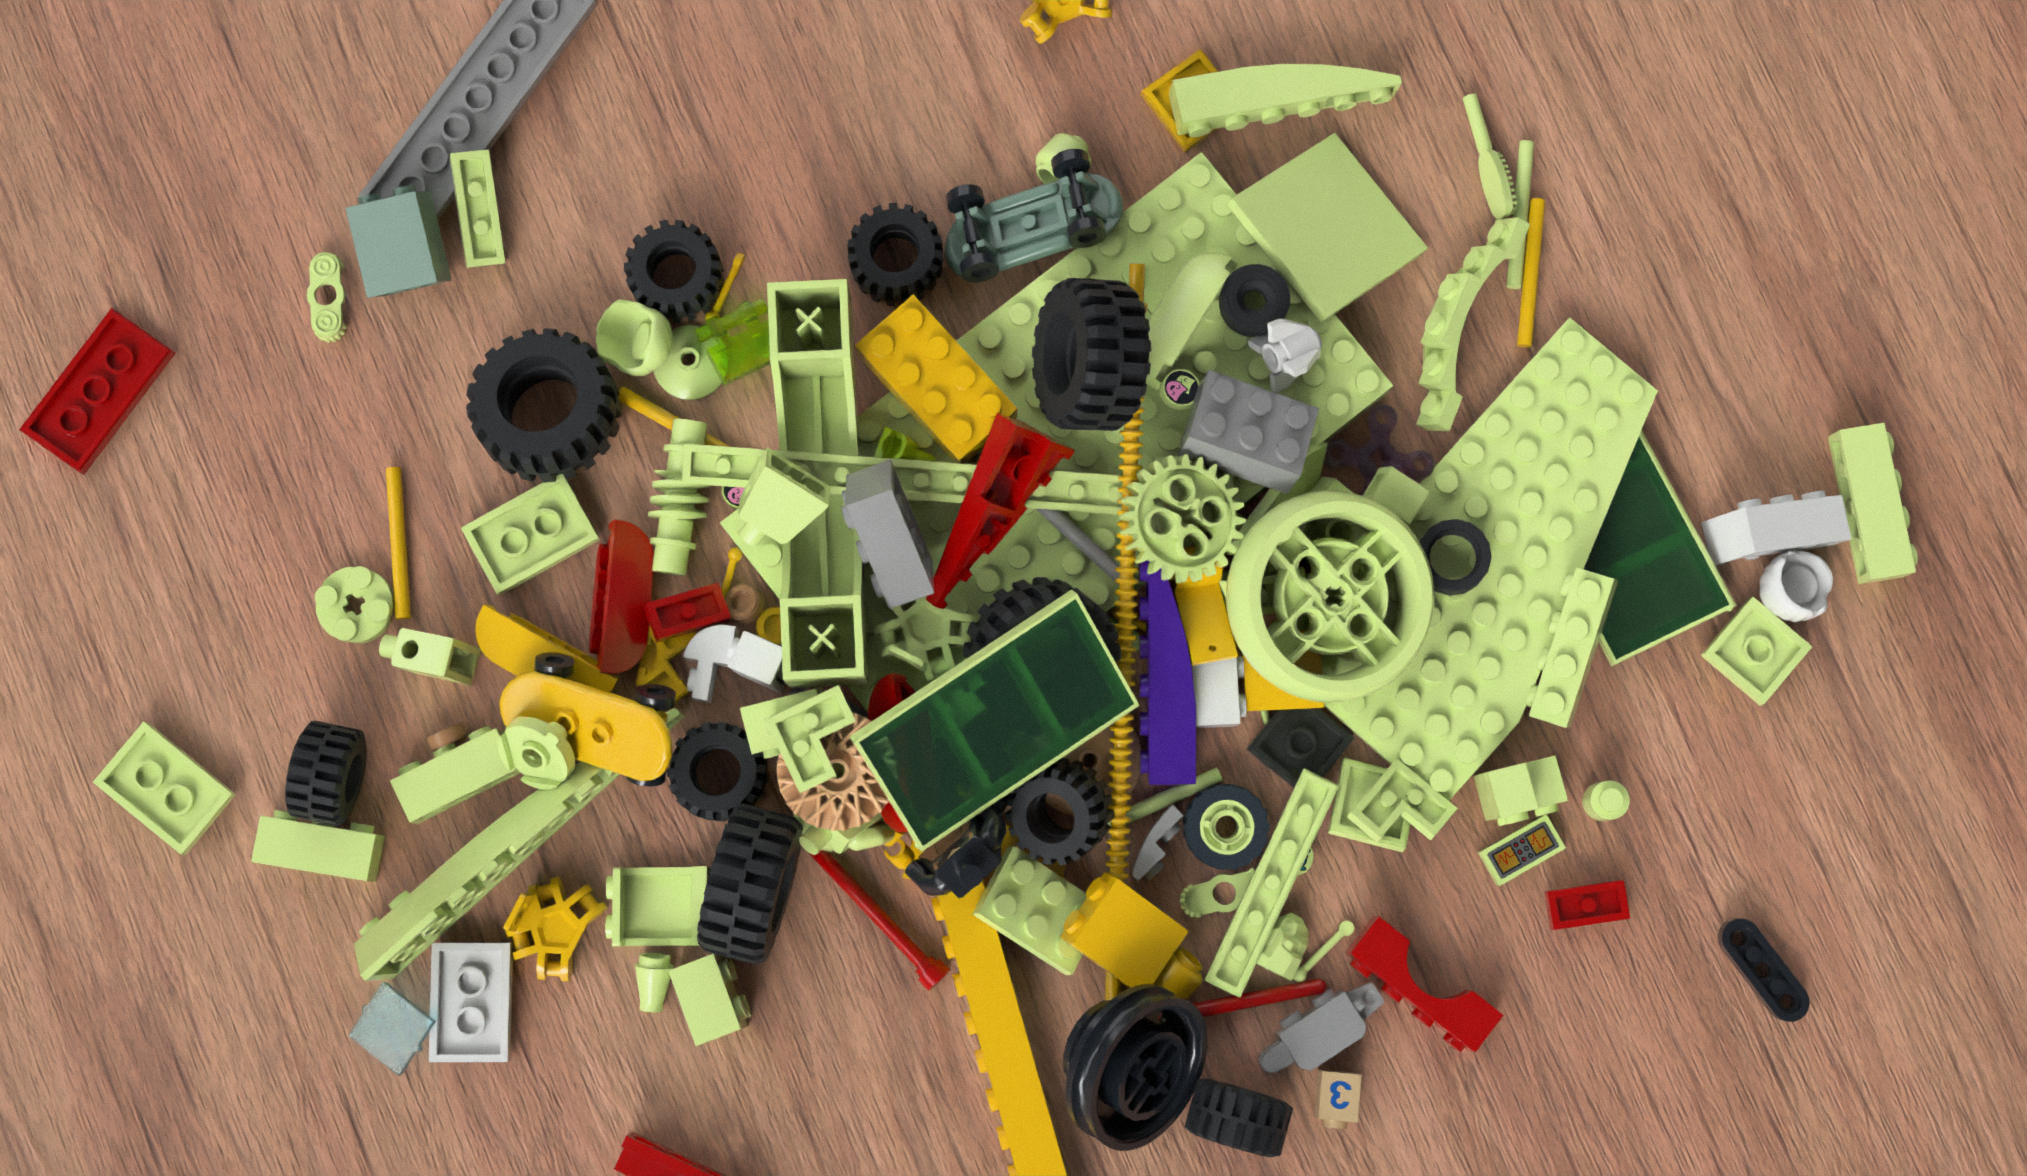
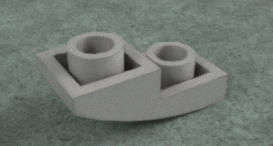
(1149, 855)

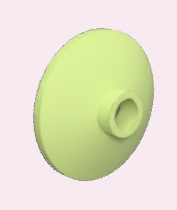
(688, 381)

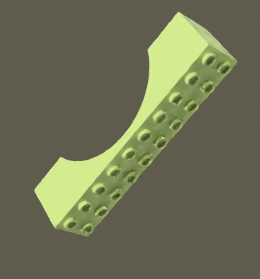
(818, 414)

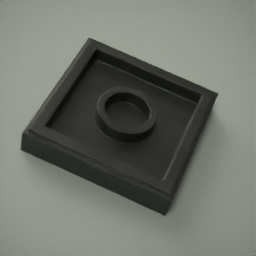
(1299, 741)

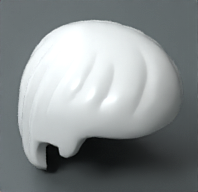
(1796, 586)

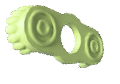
(326, 319)
(1199, 898)

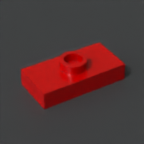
(687, 612)
(1587, 905)

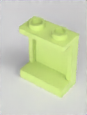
(655, 905)

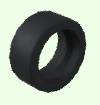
(1478, 542)

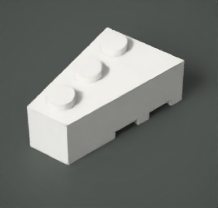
(1777, 527)

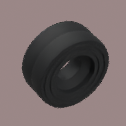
(1253, 278)

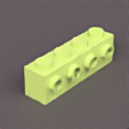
(1573, 647)

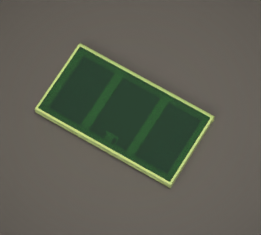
(1658, 560)
(995, 720)

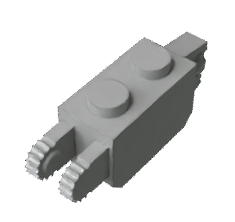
(1322, 1030)

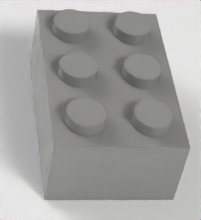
(1249, 431)
(888, 534)

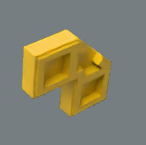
(656, 667)

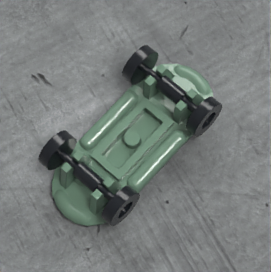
(1033, 222)

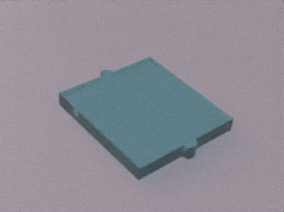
(392, 1028)

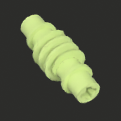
(677, 502)

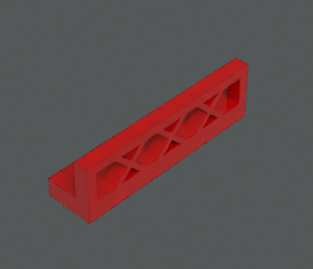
(648, 1158)

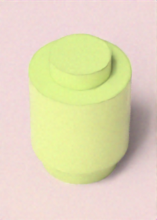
(1606, 800)

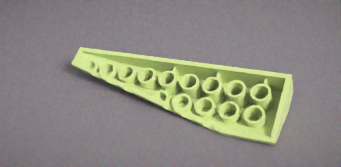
(474, 871)

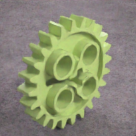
(1197, 489)

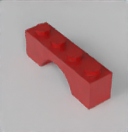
(1383, 953)

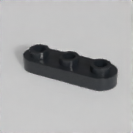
(1778, 977)

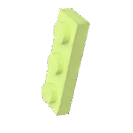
(477, 208)

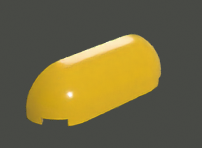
(516, 642)

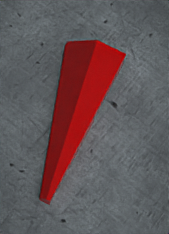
(1006, 475)

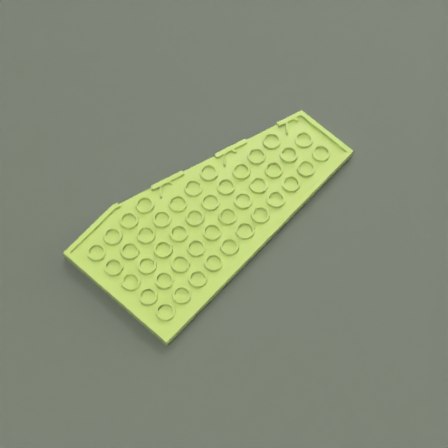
(1538, 487)

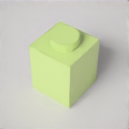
(1398, 493)

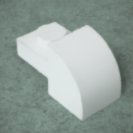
(709, 650)

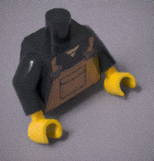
(958, 859)

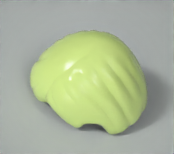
(633, 337)

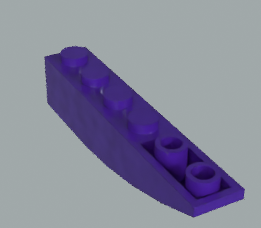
(1167, 688)

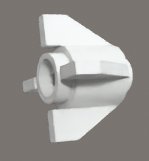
(1287, 351)

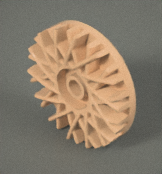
(842, 800)

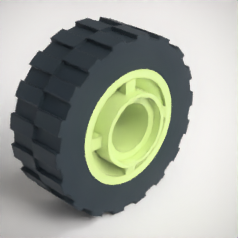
(1250, 829)

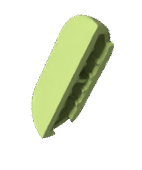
(1184, 309)

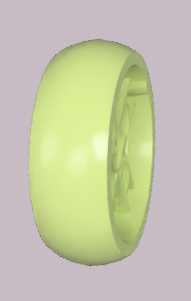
(1383, 545)

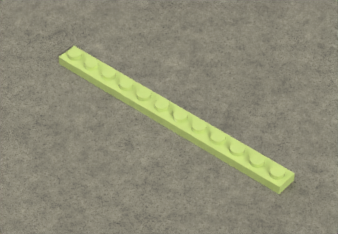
(918, 478)

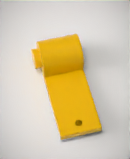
(1204, 617)

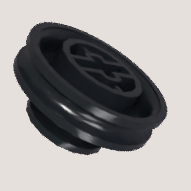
(1130, 1068)

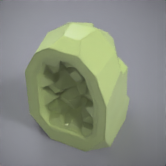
(1285, 946)

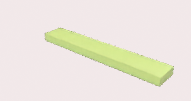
(1271, 883)

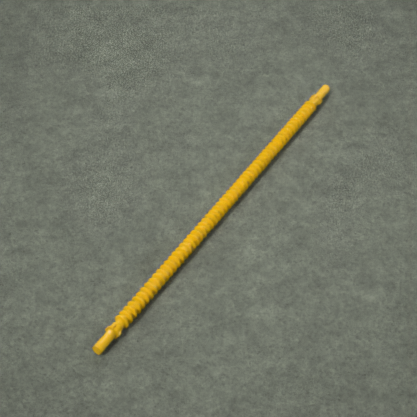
(1124, 629)

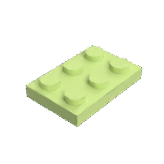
(530, 534)
(164, 788)
(1031, 907)

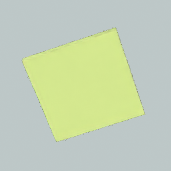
(1327, 227)

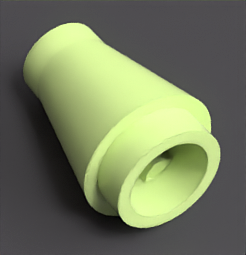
(653, 980)

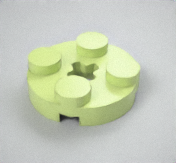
(335, 595)
(537, 752)

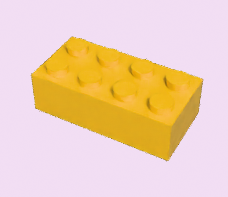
(934, 379)

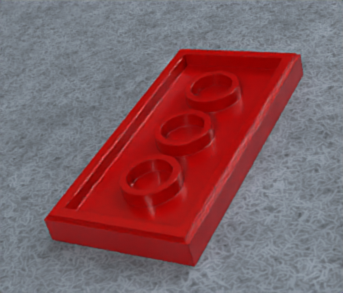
(97, 391)

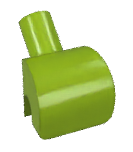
(900, 446)

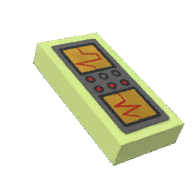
(1521, 850)

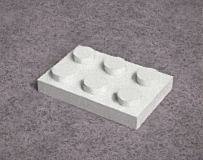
(471, 1002)

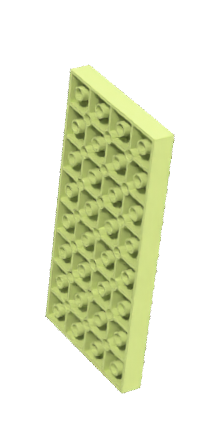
(1163, 231)

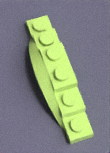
(1448, 317)

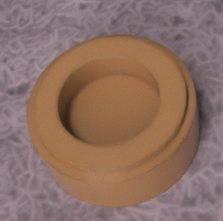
(745, 603)
(447, 736)

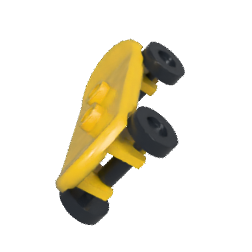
(600, 725)

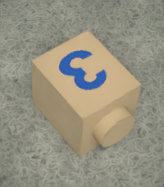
(1337, 1097)

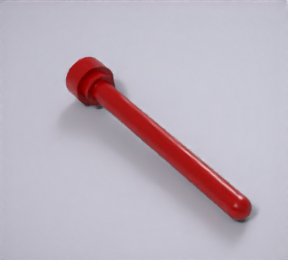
(928, 968)
(1261, 997)

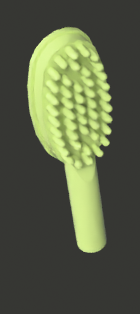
(1491, 167)

